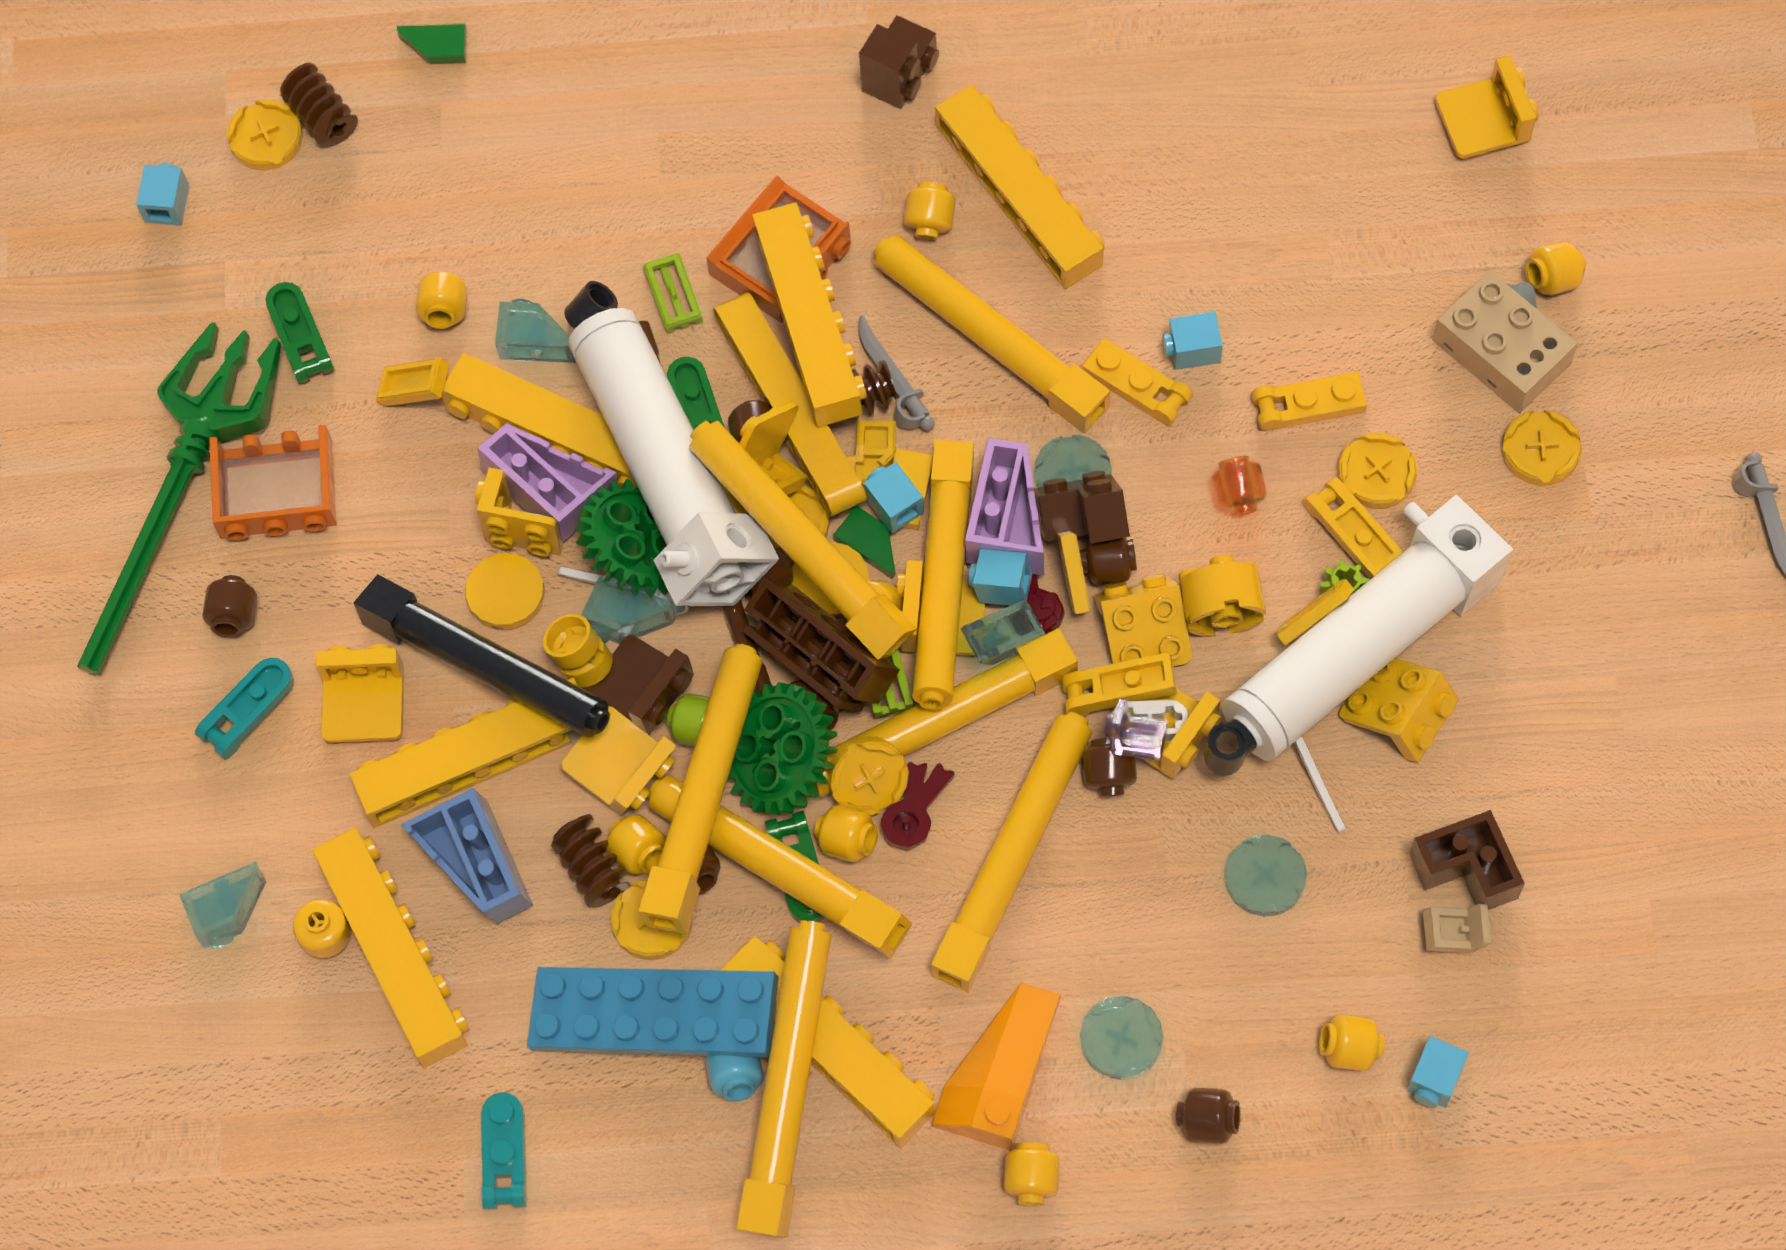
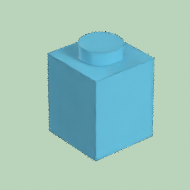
(162, 194)
(1193, 340)
(893, 496)
(1001, 577)
(1437, 1073)

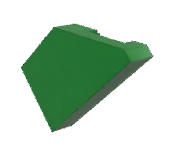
(437, 42)
(868, 538)

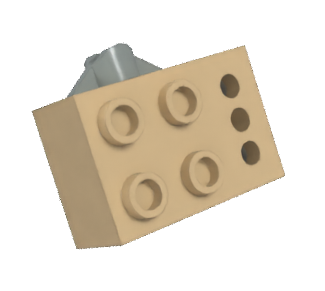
(1505, 340)

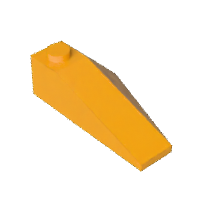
(996, 1077)

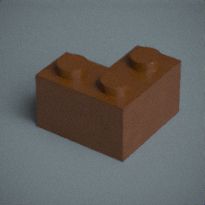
(896, 60)
(1084, 507)
(1469, 850)

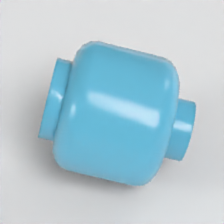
(734, 1076)

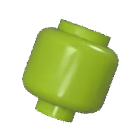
(686, 718)

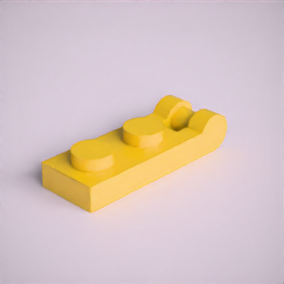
(1136, 381)
(1310, 400)
(1353, 527)
(1130, 680)

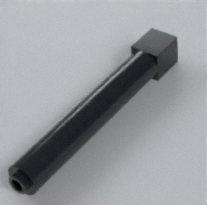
(400, 617)

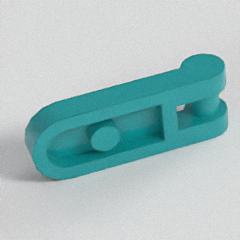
(246, 705)
(503, 1151)

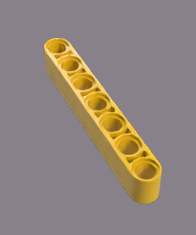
(779, 384)

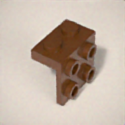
(644, 682)

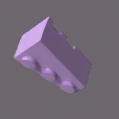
(543, 477)
(1005, 506)

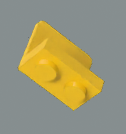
(1489, 111)
(763, 440)
(513, 528)
(910, 588)
(1145, 620)
(361, 693)
(1404, 704)
(1183, 747)
(618, 762)

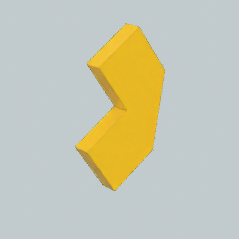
(873, 447)

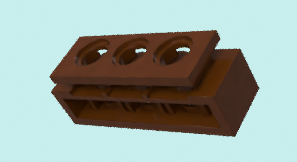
(819, 637)

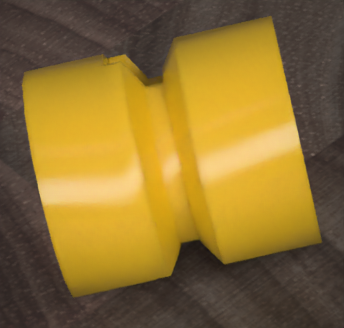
(577, 650)

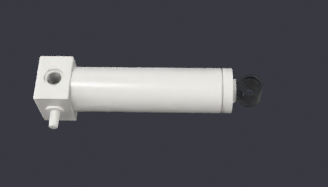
(709, 548)
(1445, 569)

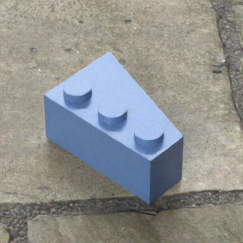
(472, 851)

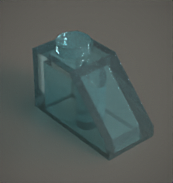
(530, 334)
(621, 613)
(1002, 633)
(223, 905)

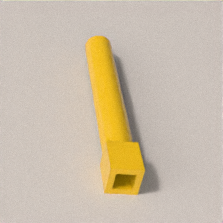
(1069, 389)
(943, 573)
(869, 615)
(1033, 669)
(794, 873)
(673, 884)
(970, 935)
(768, 1191)

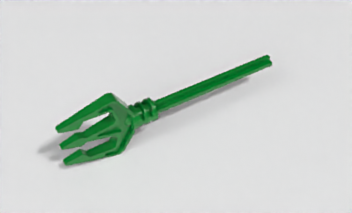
(200, 419)

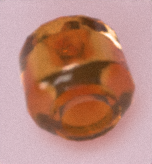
(1239, 485)

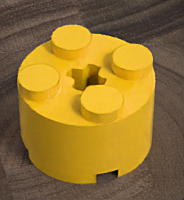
(1222, 596)

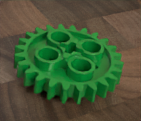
(622, 537)
(769, 761)

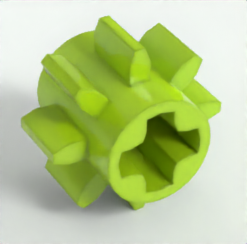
(1343, 572)

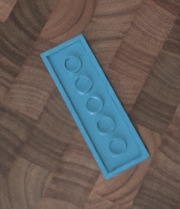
(653, 1011)

